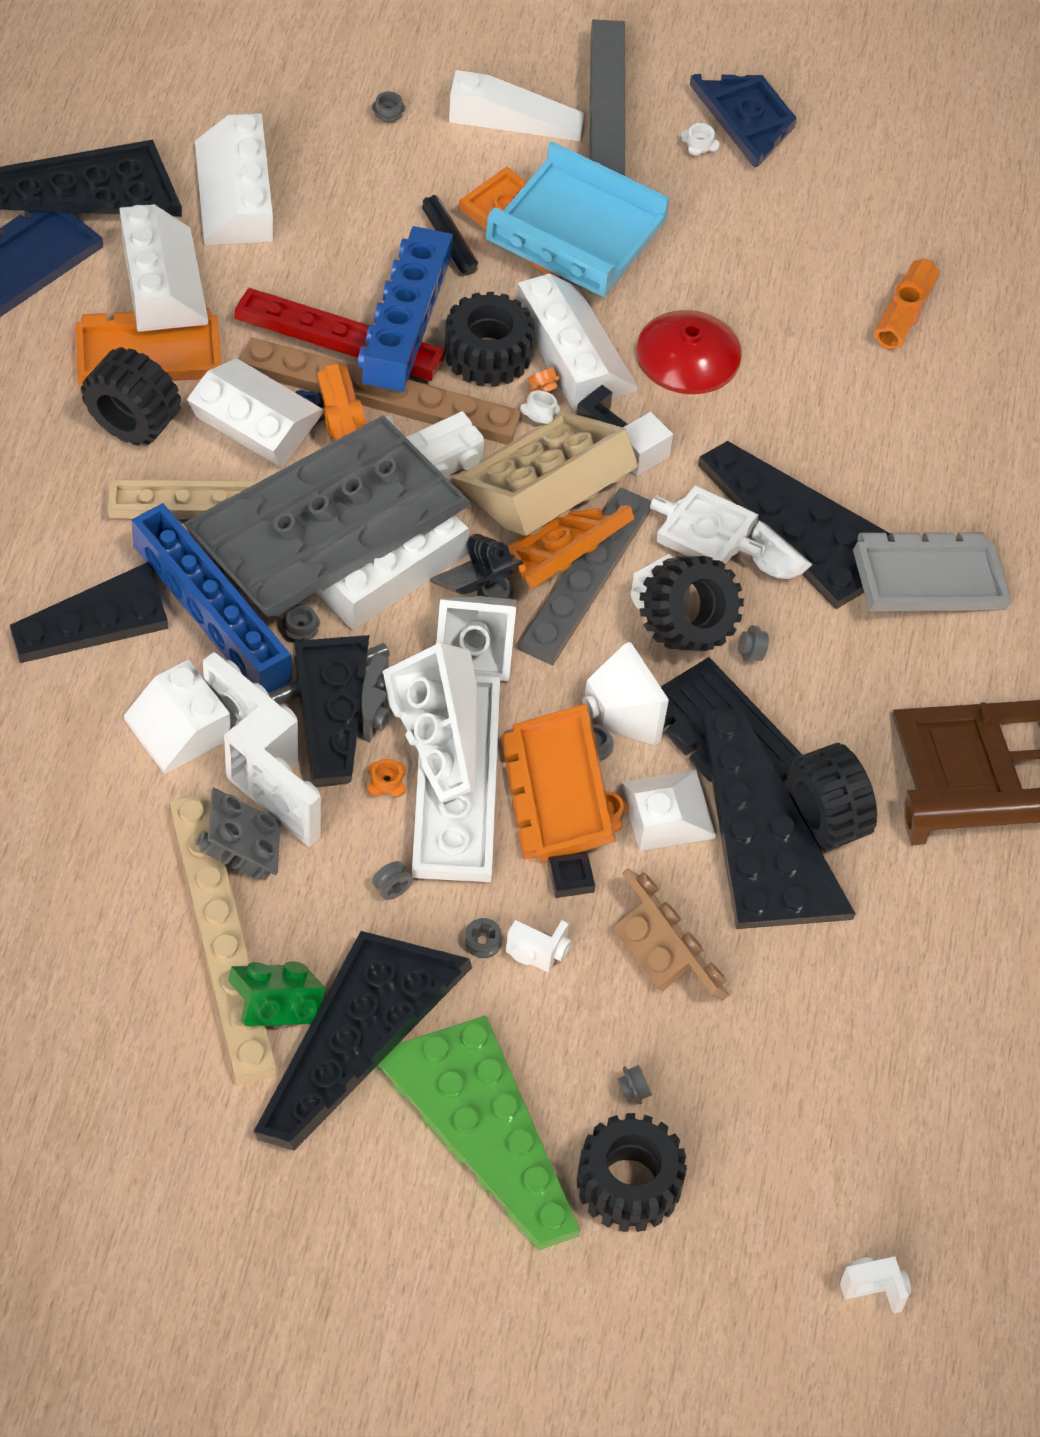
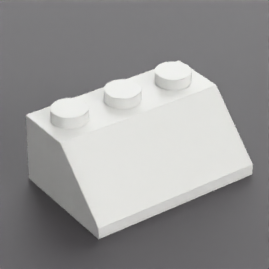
(254, 410)

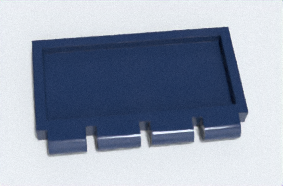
(40, 251)

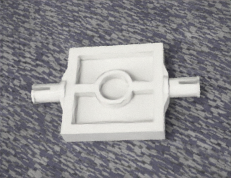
(707, 526)

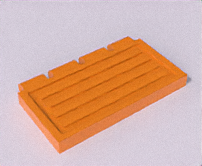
(180, 351)
(557, 784)

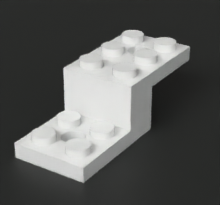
(264, 750)

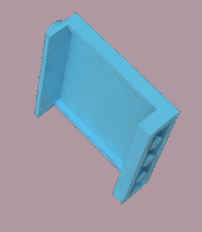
(579, 220)

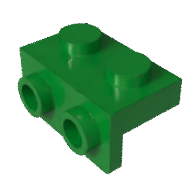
(277, 993)

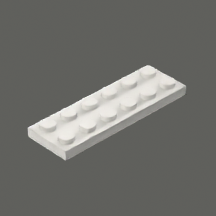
(457, 836)

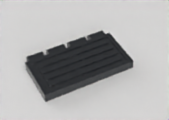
(709, 688)

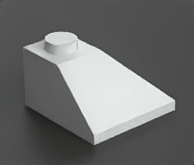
(482, 627)
(627, 697)
(668, 810)

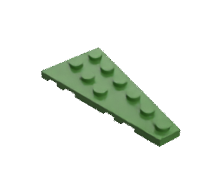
(478, 1113)

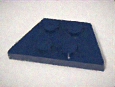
(747, 111)

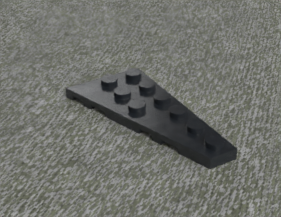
(91, 182)
(801, 516)
(767, 848)
(366, 1013)

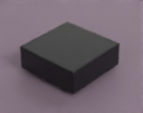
(571, 875)

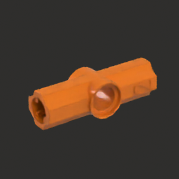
(907, 304)
(341, 410)

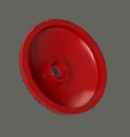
(689, 352)

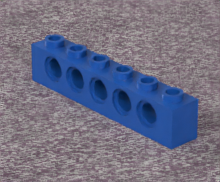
(406, 309)
(210, 598)

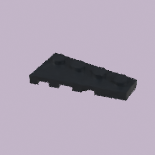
(100, 615)
(331, 697)

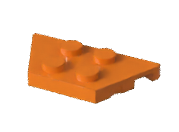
(565, 541)

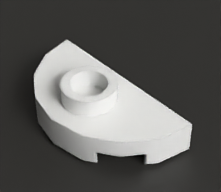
(779, 557)

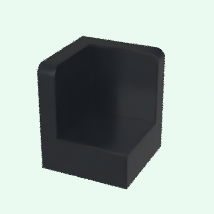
(598, 406)

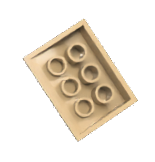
(549, 471)

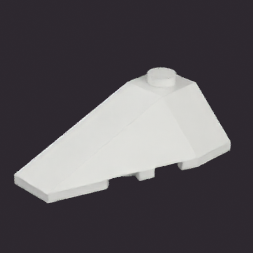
(500, 105)
(439, 709)

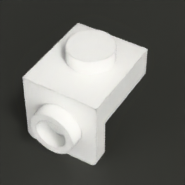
(536, 948)
(870, 1277)

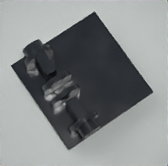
(488, 561)

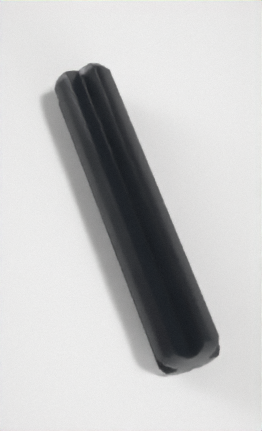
(443, 222)

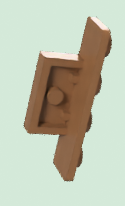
(659, 942)

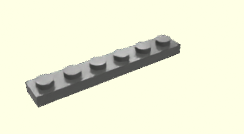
(582, 584)

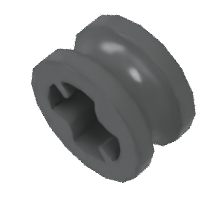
(392, 880)
(492, 943)

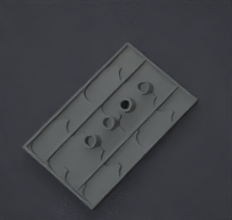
(326, 516)

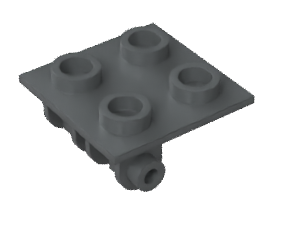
(241, 834)

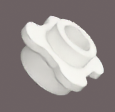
(700, 139)
(540, 407)

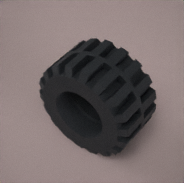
(489, 359)
(131, 396)
(717, 603)
(833, 795)
(638, 1142)

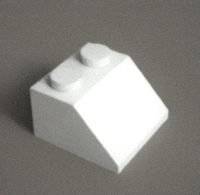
(178, 717)

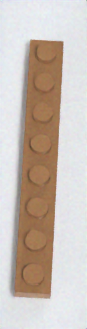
(416, 402)

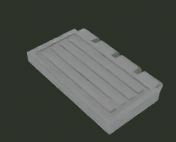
(930, 572)

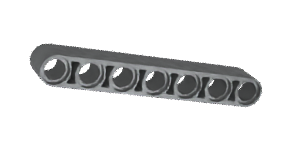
(607, 94)

